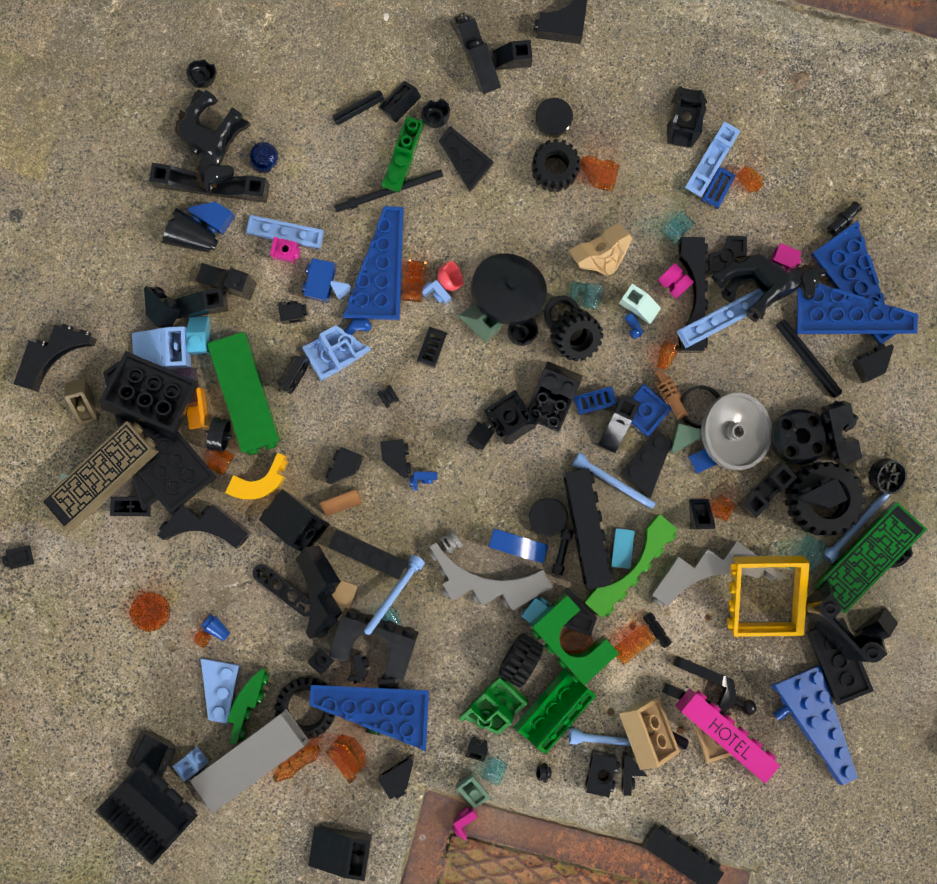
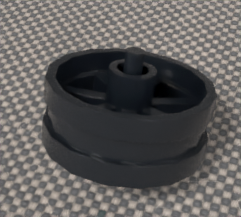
(218, 434)
(880, 470)

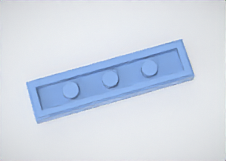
(272, 228)

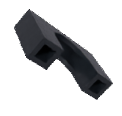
(399, 638)

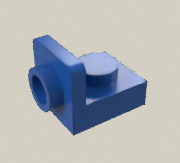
(426, 477)

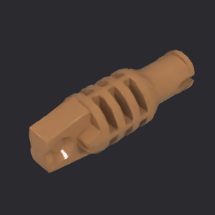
(669, 393)

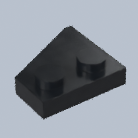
(584, 620)

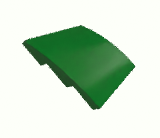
(495, 706)

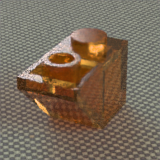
(600, 173)

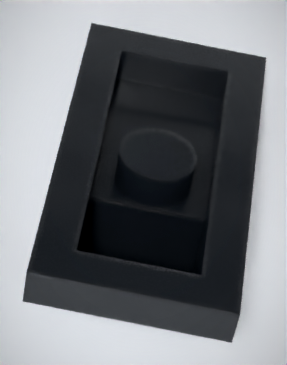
(629, 769)

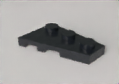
(465, 157)
(648, 463)

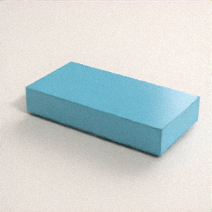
(622, 548)

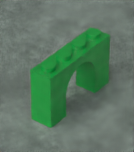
(583, 664)

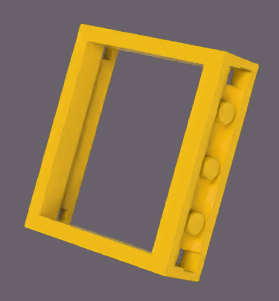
(797, 623)

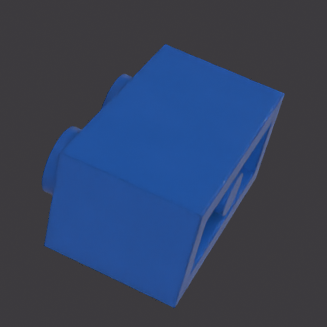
(319, 278)

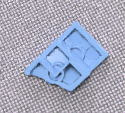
(333, 352)

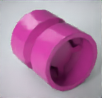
(675, 280)

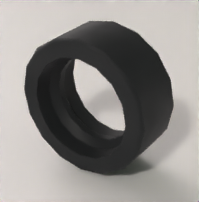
(557, 300)

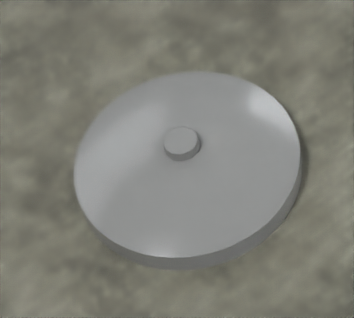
(736, 431)

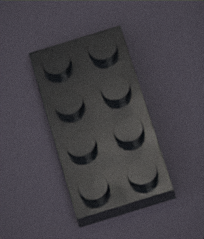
(844, 677)

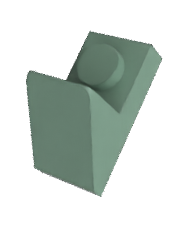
(472, 790)

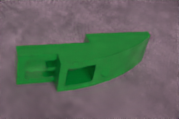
(403, 154)
(249, 696)

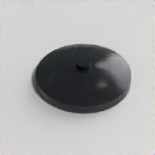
(508, 289)

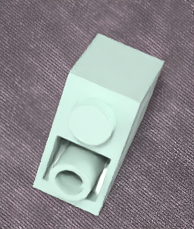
(640, 304)

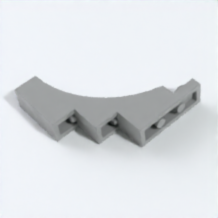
(681, 575)

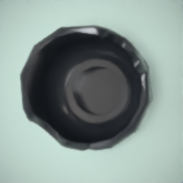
(201, 73)
(436, 113)
(523, 333)

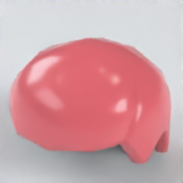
(450, 276)

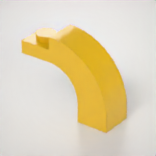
(262, 488)

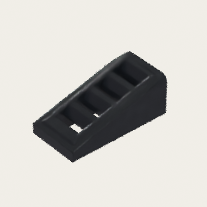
(431, 363)

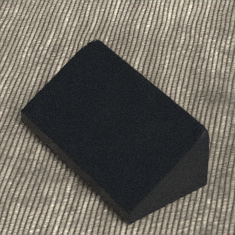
(400, 101)

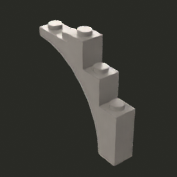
(460, 581)

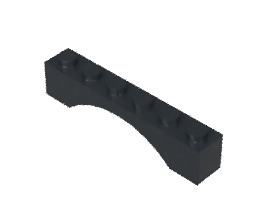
(183, 180)
(692, 256)

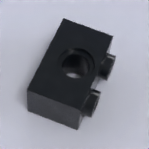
(601, 761)

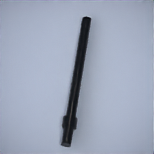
(354, 202)

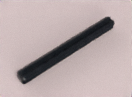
(808, 357)

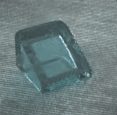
(494, 771)

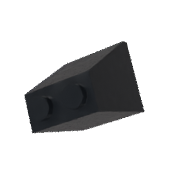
(293, 521)

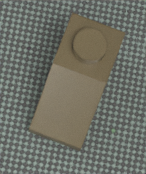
(81, 401)

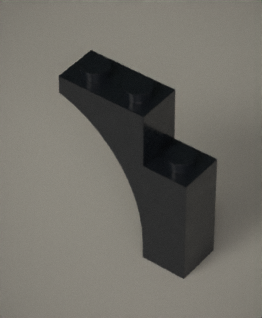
(476, 52)
(42, 355)
(213, 521)
(321, 584)

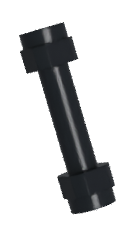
(558, 567)

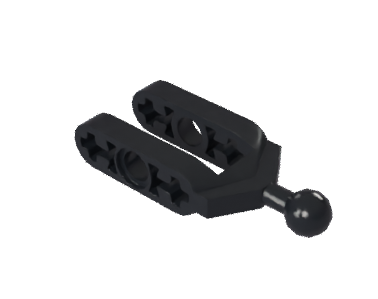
(728, 696)

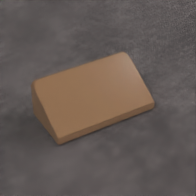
(341, 502)

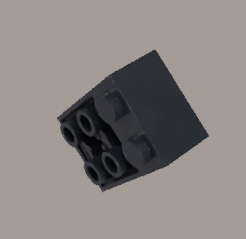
(554, 395)
(340, 852)

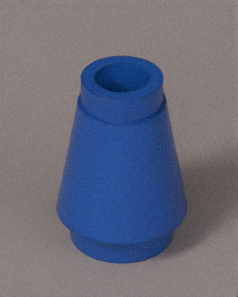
(215, 627)

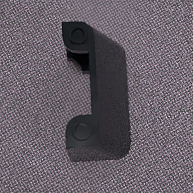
(822, 611)

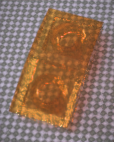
(414, 281)
(634, 644)

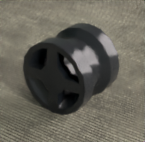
(388, 396)

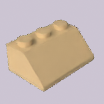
(649, 733)

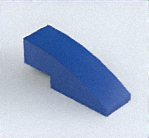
(518, 546)

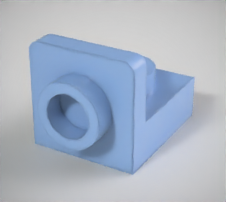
(440, 293)
(190, 764)

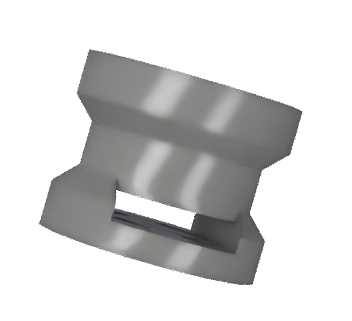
(453, 541)

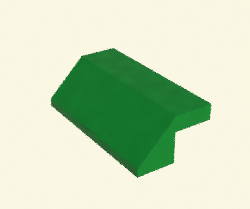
(554, 711)

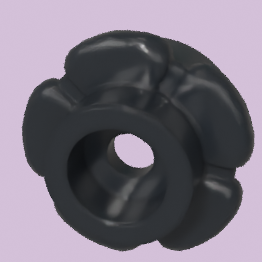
(543, 772)

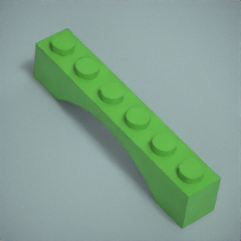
(656, 535)

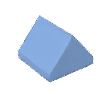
(340, 289)

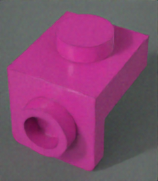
(465, 817)

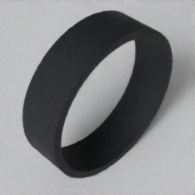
(713, 391)

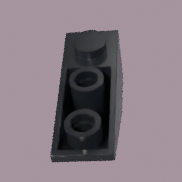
(202, 303)
(619, 423)

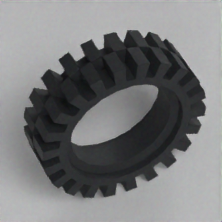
(295, 686)

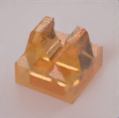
(723, 508)

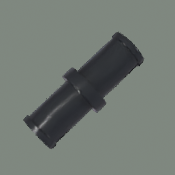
(844, 218)

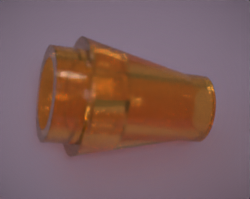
(667, 354)

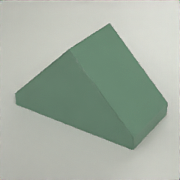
(683, 436)

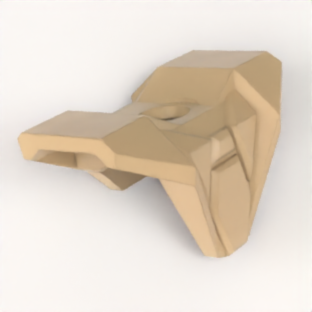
(607, 261)

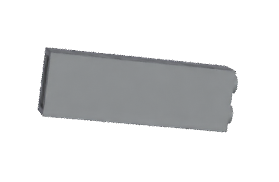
(249, 761)

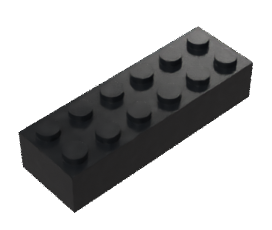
(587, 529)

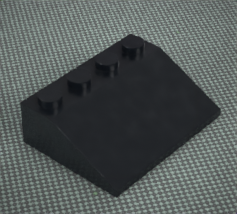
(148, 395)

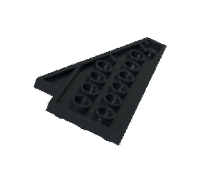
(172, 473)

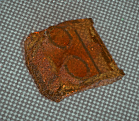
(347, 756)

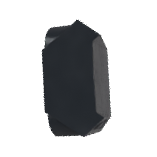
(293, 374)
(510, 417)
(152, 750)

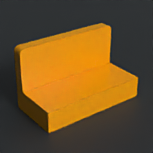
(198, 415)

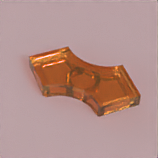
(289, 768)

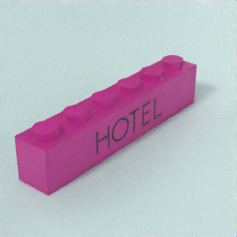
(727, 735)

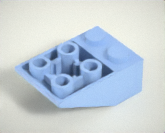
(163, 347)

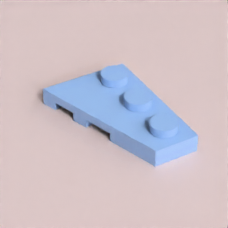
(219, 687)

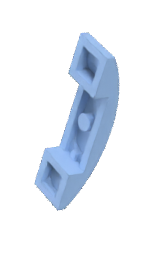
(712, 159)

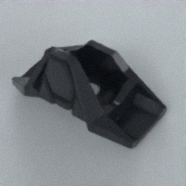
(686, 132)

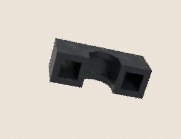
(835, 418)
(759, 497)

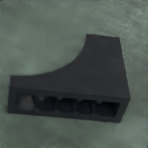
(564, 24)
(231, 280)

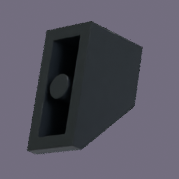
(480, 435)
(396, 778)

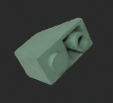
(480, 323)

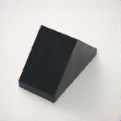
(127, 507)
(701, 514)
(882, 622)

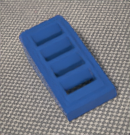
(612, 400)

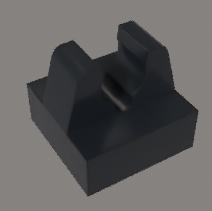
(475, 751)

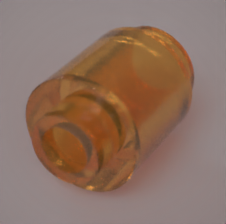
(750, 179)

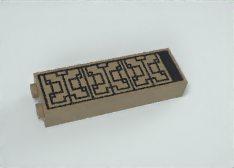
(99, 476)

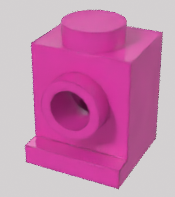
(289, 256)

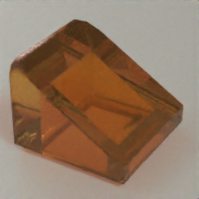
(220, 461)

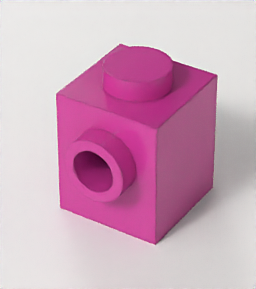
(787, 257)

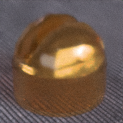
(202, 638)

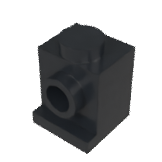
(292, 312)

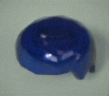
(263, 157)

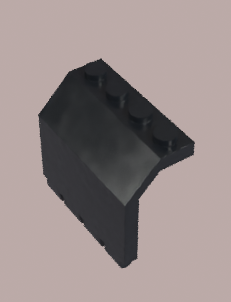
(147, 812)

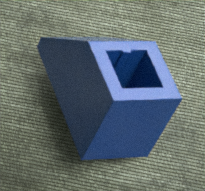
(214, 215)

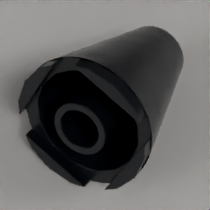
(188, 233)

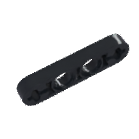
(285, 589)

